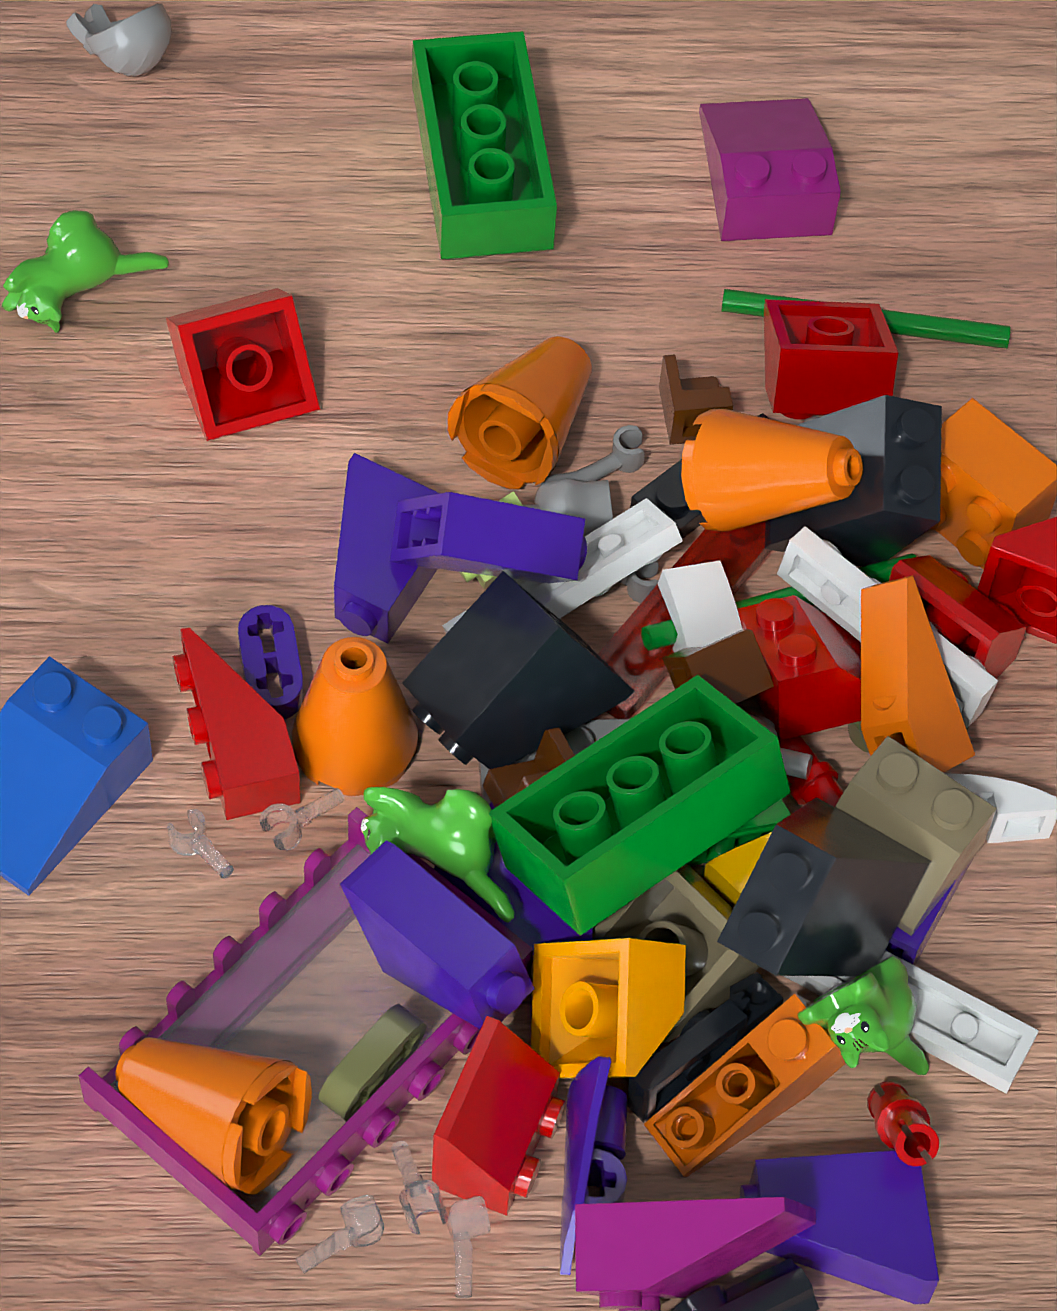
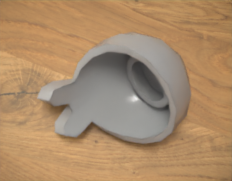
(125, 45)

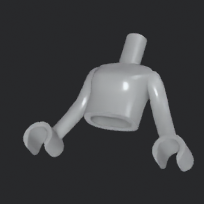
(586, 497)

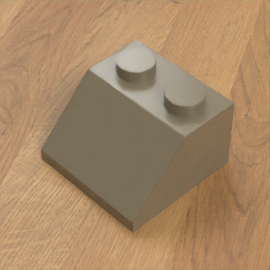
(922, 811)
(690, 914)

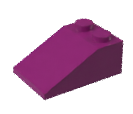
(770, 169)
(671, 1248)

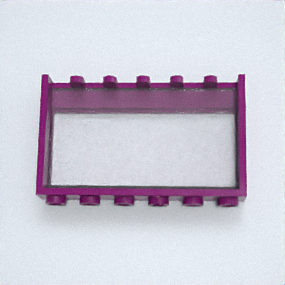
(304, 995)

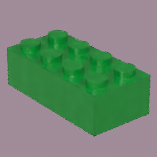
(483, 145)
(639, 803)

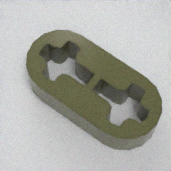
(372, 1061)

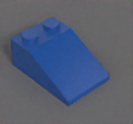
(61, 768)

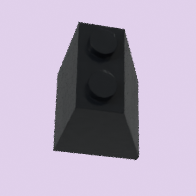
(897, 486)
(510, 677)
(823, 896)

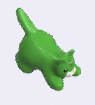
(74, 261)
(448, 834)
(871, 1016)

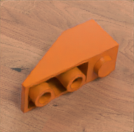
(906, 680)
(746, 1088)

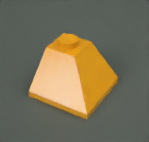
(605, 1002)

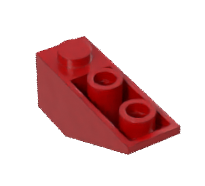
(243, 734)

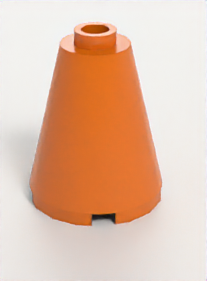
(522, 413)
(763, 469)
(354, 721)
(219, 1105)

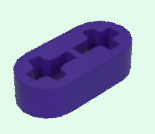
(283, 660)

